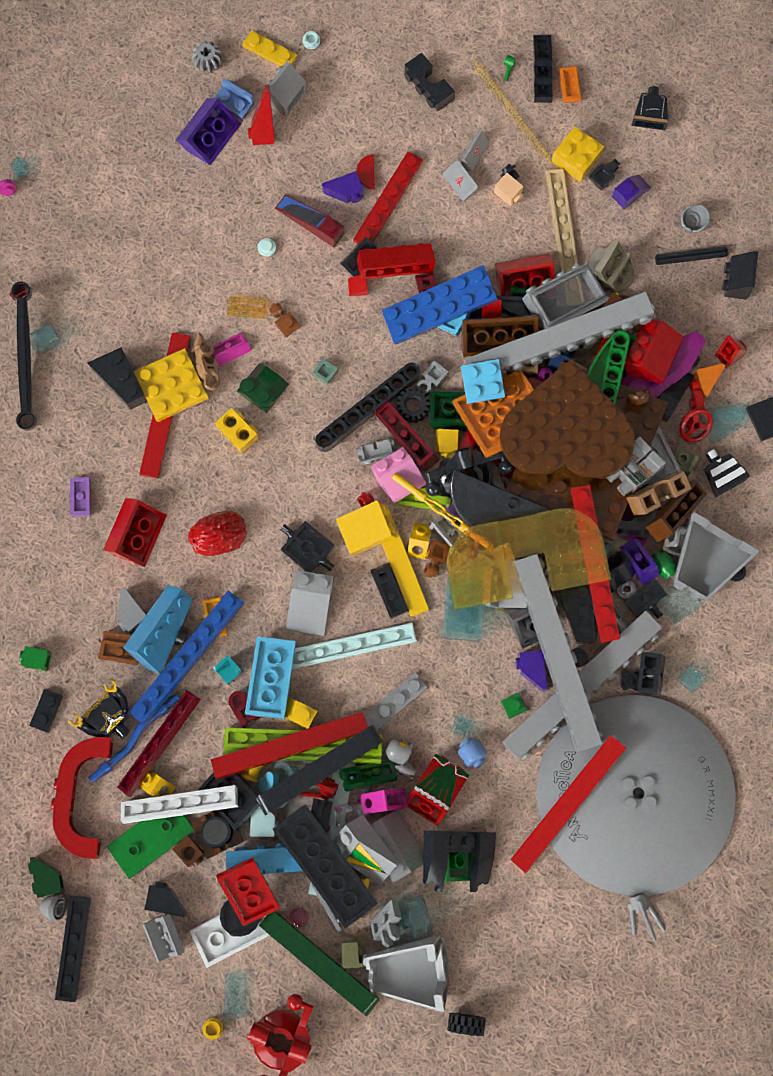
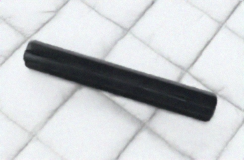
(691, 255)

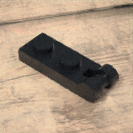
(389, 591)

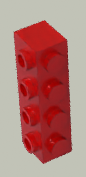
(396, 261)

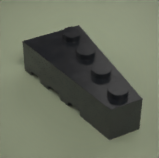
(579, 613)

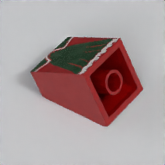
(437, 789)

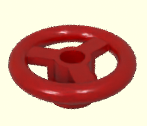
(692, 422)

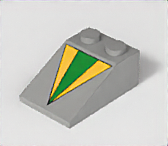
(365, 850)

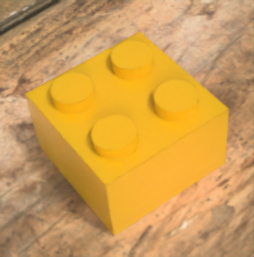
(577, 153)

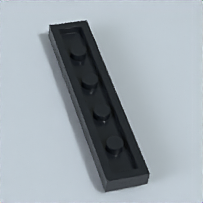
(72, 948)

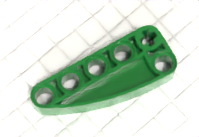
(604, 365)

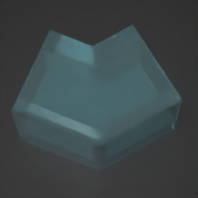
(18, 167)

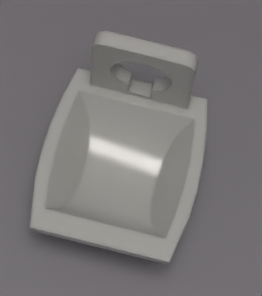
(674, 542)

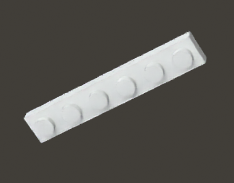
(179, 804)

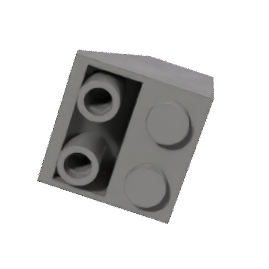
(286, 89)

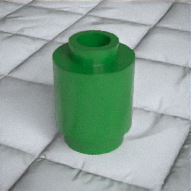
(665, 564)

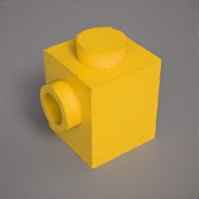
(445, 441)

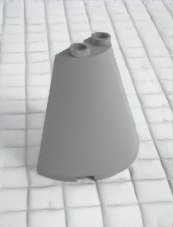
(709, 558)
(411, 972)

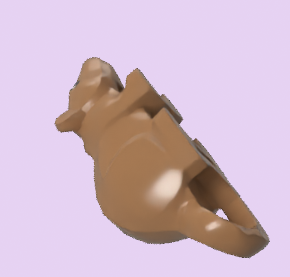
(204, 365)

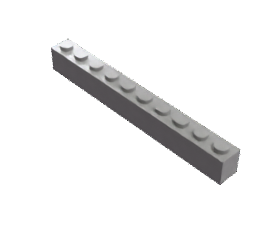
(569, 334)
(557, 653)
(594, 673)

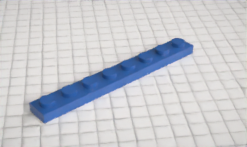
(186, 657)

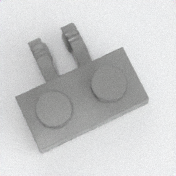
(384, 924)

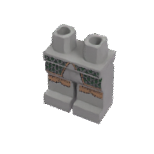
(636, 475)

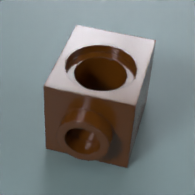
(180, 850)

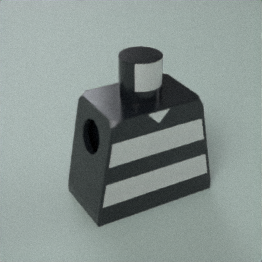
(724, 472)

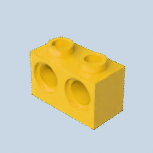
(233, 433)

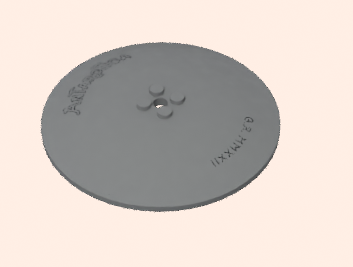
(677, 823)

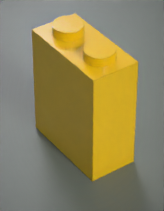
(366, 527)

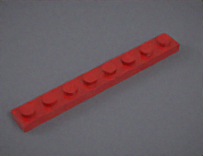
(600, 591)

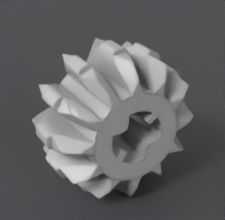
(213, 58)

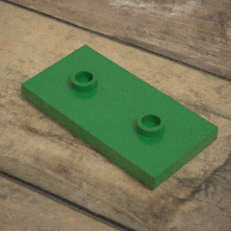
(148, 842)

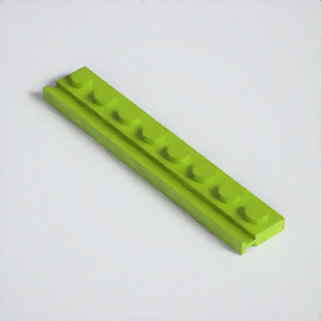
(241, 738)

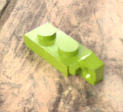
(411, 501)

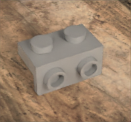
(163, 937)

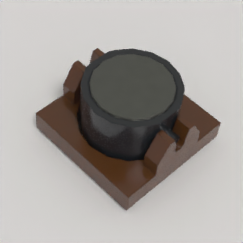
(215, 834)

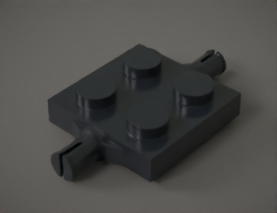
(307, 547)

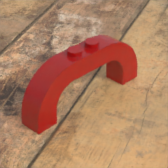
(65, 796)

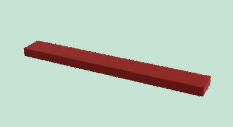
(159, 430)
(288, 745)
(568, 804)

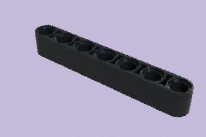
(364, 415)
(319, 770)

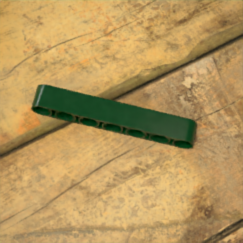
(319, 962)

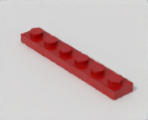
(389, 198)

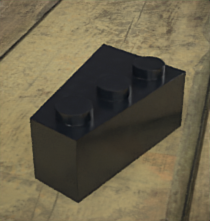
(119, 377)

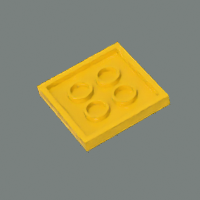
(171, 385)

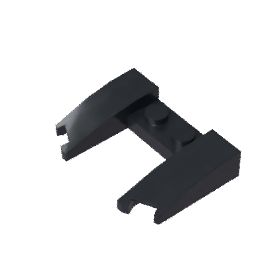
(439, 844)

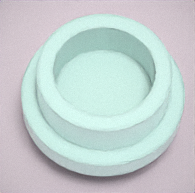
(311, 40)
(266, 247)

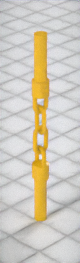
(422, 496)

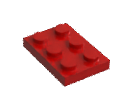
(248, 891)

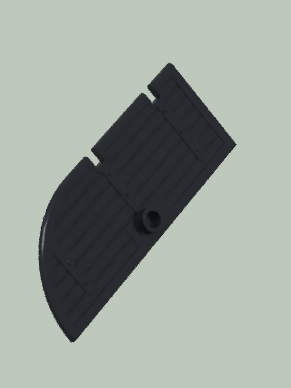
(485, 503)

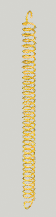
(511, 110)

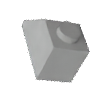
(129, 612)

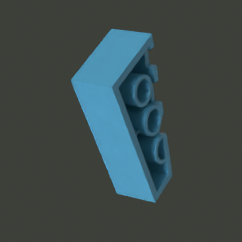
(159, 629)
(269, 860)

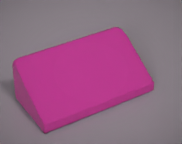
(231, 349)

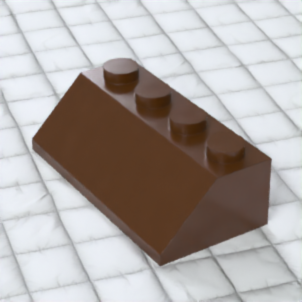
(488, 333)

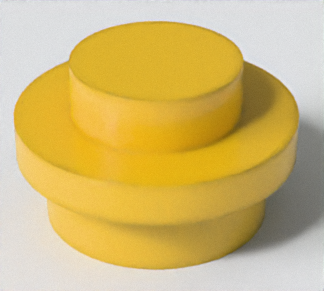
(212, 1028)

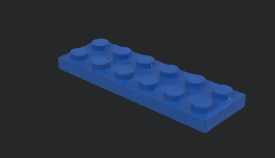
(439, 305)

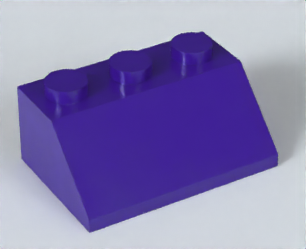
(208, 130)

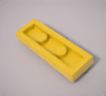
(268, 49)

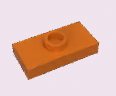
(569, 84)

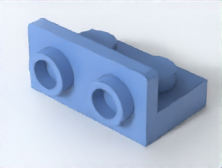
(235, 99)

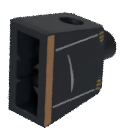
(651, 110)

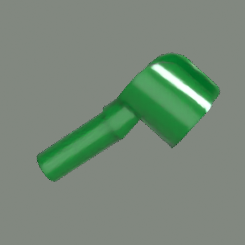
(509, 61)

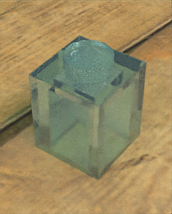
(44, 339)

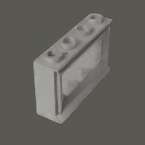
(565, 296)

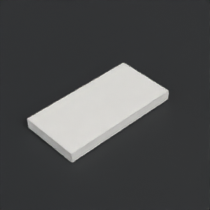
(217, 944)

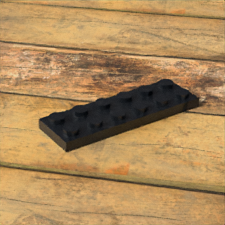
(325, 866)

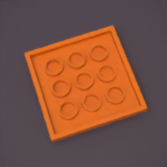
(486, 417)

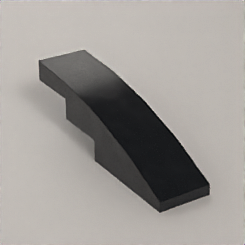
(542, 69)

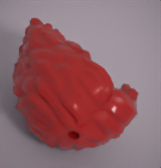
(217, 533)

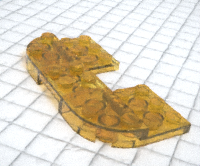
(566, 536)

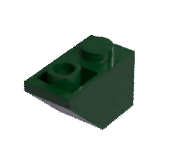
(46, 878)

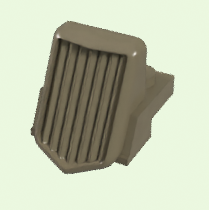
(612, 267)

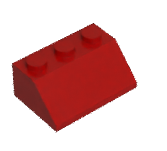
(524, 272)
(653, 351)
(135, 532)

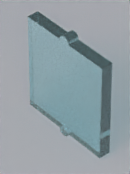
(678, 604)

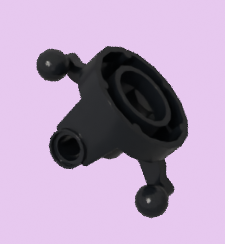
(463, 459)

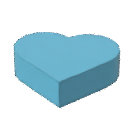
(268, 781)

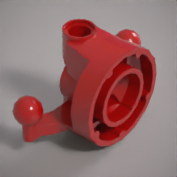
(288, 1024)

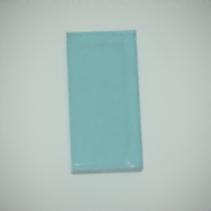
(234, 996)

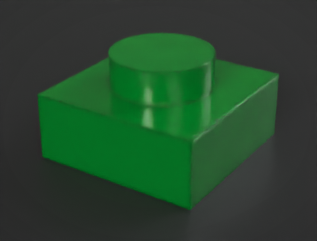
(513, 705)

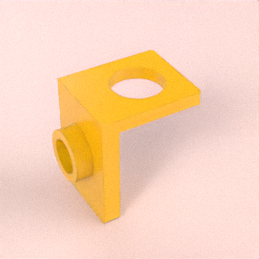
(419, 537)
(153, 784)

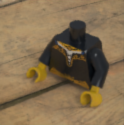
(105, 715)

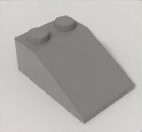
(309, 602)

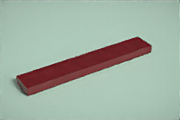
(158, 743)

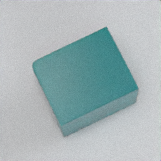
(227, 669)

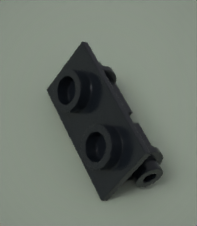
(322, 811)

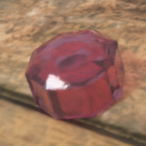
(299, 917)

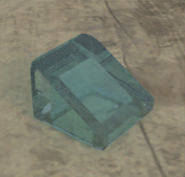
(462, 727)

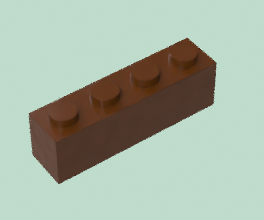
(676, 512)

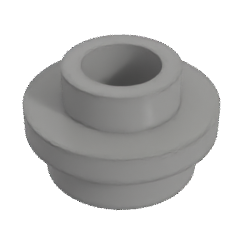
(620, 591)

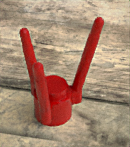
(327, 788)

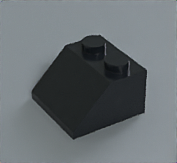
(740, 275)

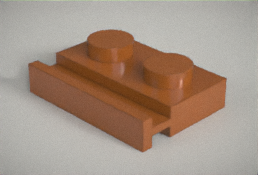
(113, 650)

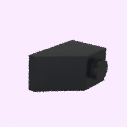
(164, 900)

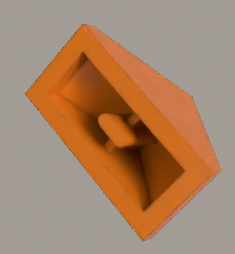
(708, 377)

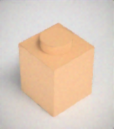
(509, 189)

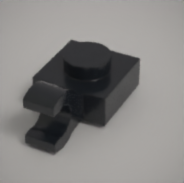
(604, 175)

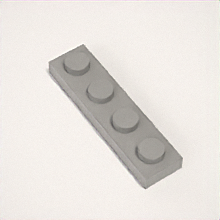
(395, 702)

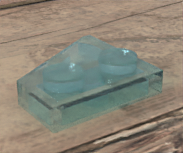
(727, 420)

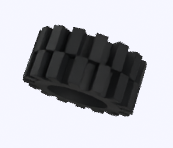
(413, 394)
(466, 1024)

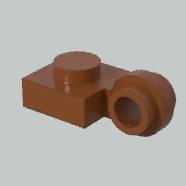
(287, 324)
(437, 553)

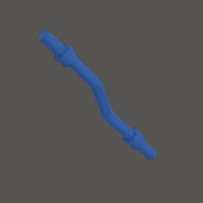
(107, 766)

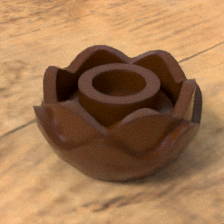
(638, 397)

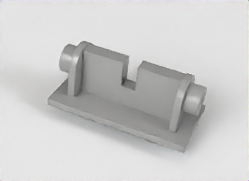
(369, 454)

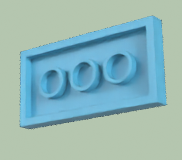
(270, 677)

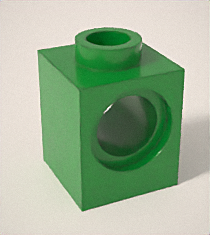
(35, 658)

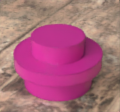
(7, 187)

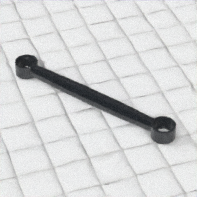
(24, 356)

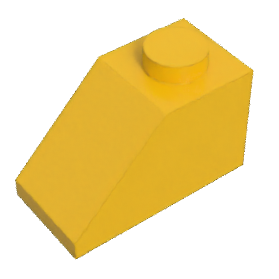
(300, 713)

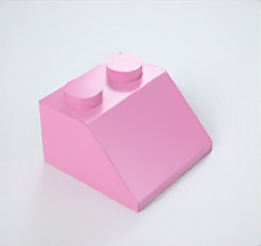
(402, 464)

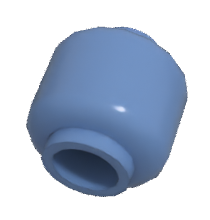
(472, 752)

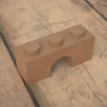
(662, 489)

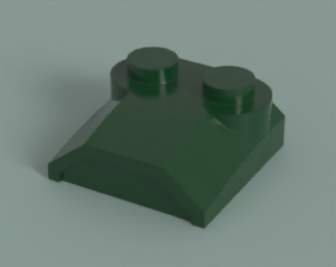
(262, 387)
(443, 413)

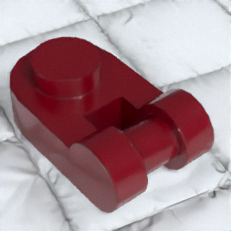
(424, 279)
(238, 703)

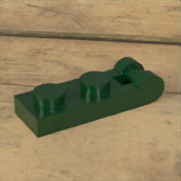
(368, 775)

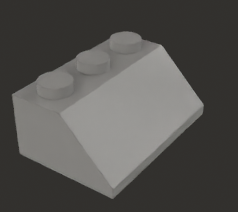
(400, 842)

